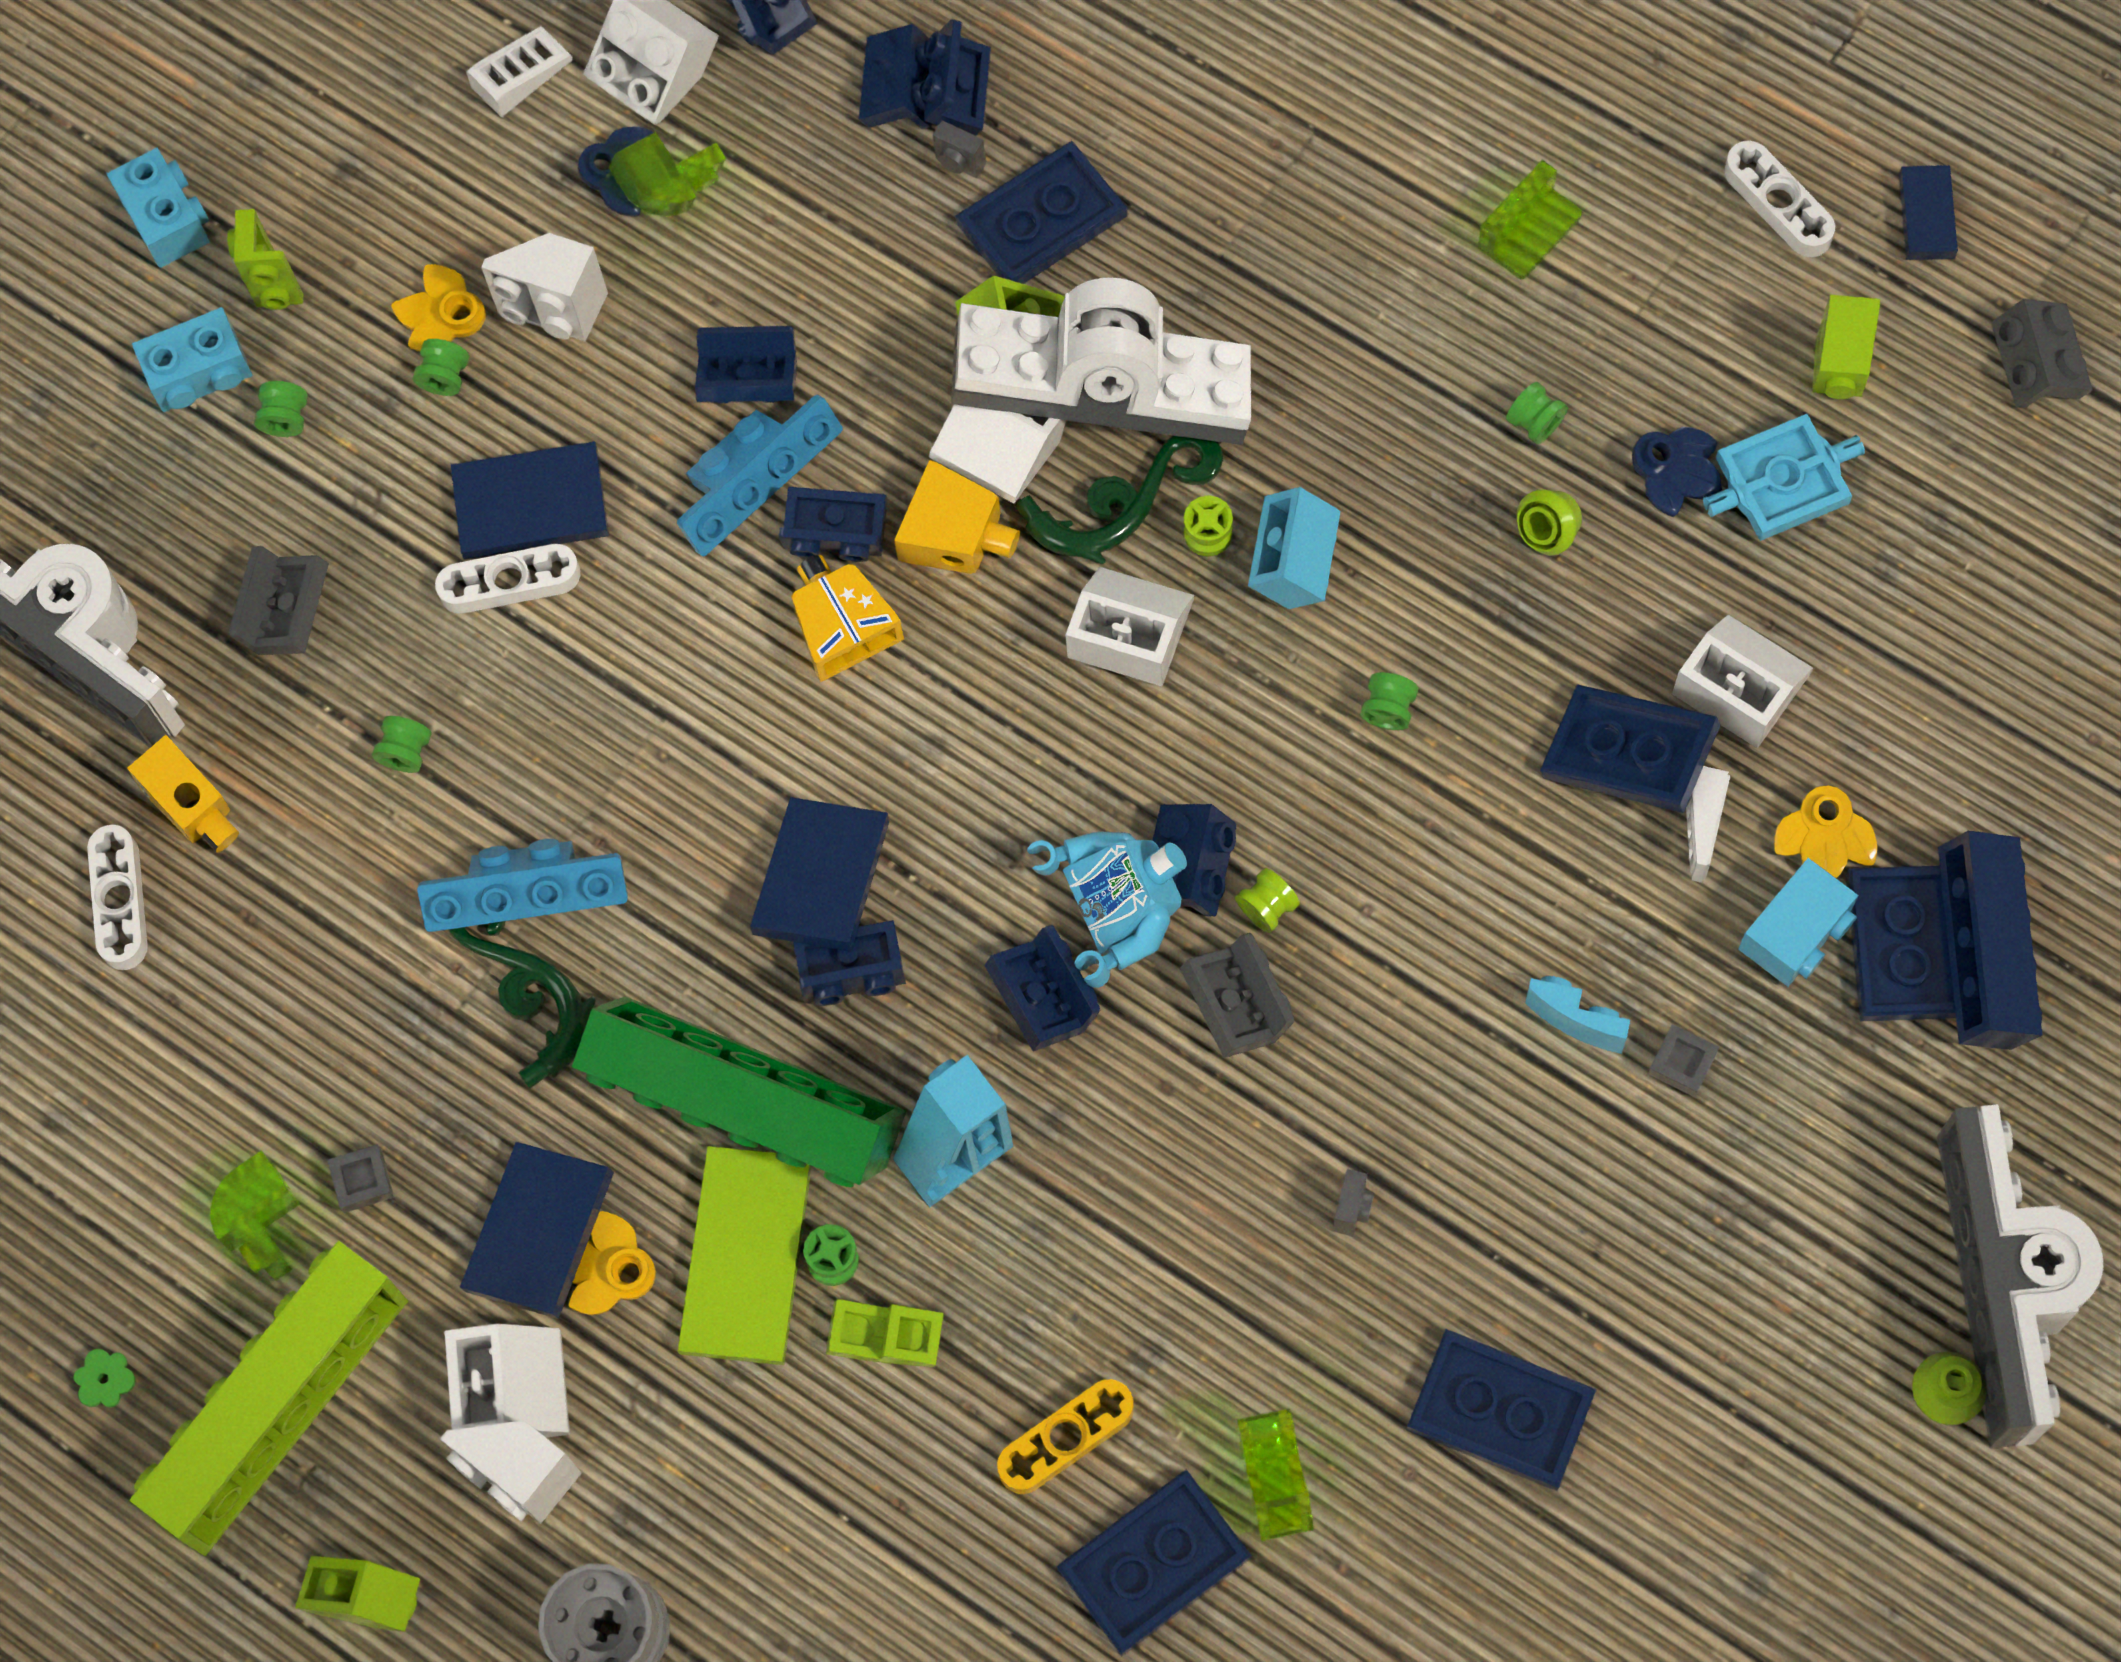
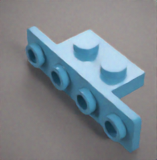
(751, 468)
(522, 885)

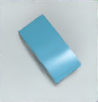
(1559, 1005)

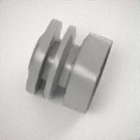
(599, 1594)

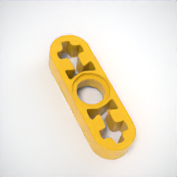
(1026, 1449)

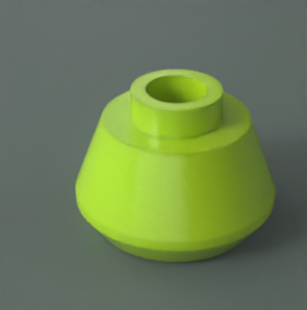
(1549, 521)
(1936, 1385)

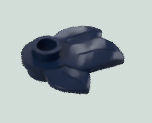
(603, 179)
(1684, 468)

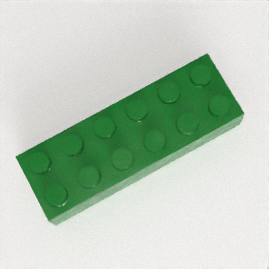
(738, 1091)

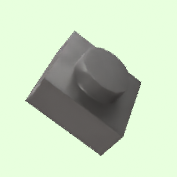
(959, 150)
(1683, 1060)
(360, 1178)
(1353, 1204)

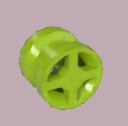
(1208, 513)
(1267, 900)

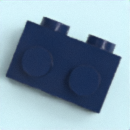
(773, 22)
(894, 77)
(956, 79)
(746, 364)
(834, 523)
(1207, 842)
(870, 967)
(1044, 989)

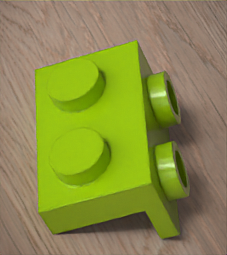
(260, 267)

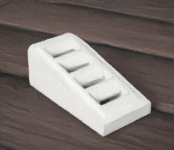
(516, 89)
(1703, 819)

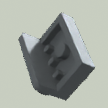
(2041, 352)
(277, 602)
(1238, 996)

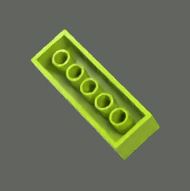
(268, 1398)

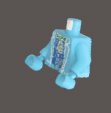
(1121, 892)

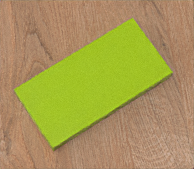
(744, 1257)

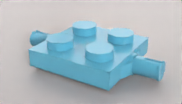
(1784, 476)

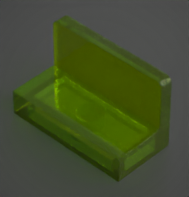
(1528, 223)

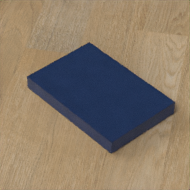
(1041, 215)
(529, 500)
(1630, 748)
(820, 874)
(1901, 944)
(537, 1230)
(1501, 1409)
(1154, 1562)

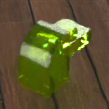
(658, 183)
(245, 1206)
(1275, 1474)

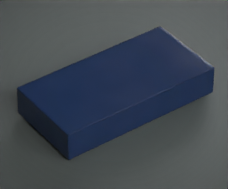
(1928, 212)

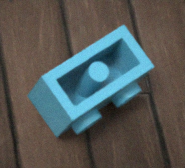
(159, 208)
(192, 360)
(1294, 548)
(1799, 922)

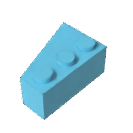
(953, 1130)

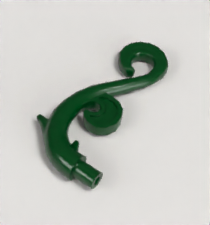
(1115, 490)
(531, 969)

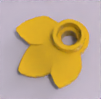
(434, 311)
(1827, 841)
(601, 1267)

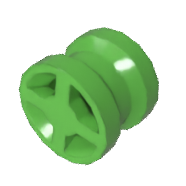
(441, 367)
(281, 408)
(1536, 413)
(1389, 701)
(401, 744)
(826, 1244)

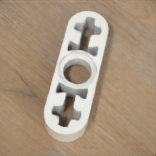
(1776, 177)
(476, 600)
(129, 863)

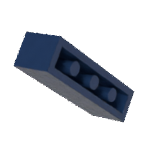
(1990, 940)

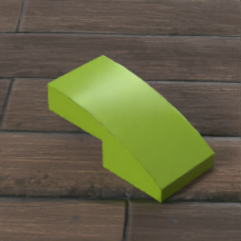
(884, 1334)

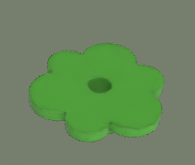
(98, 1366)

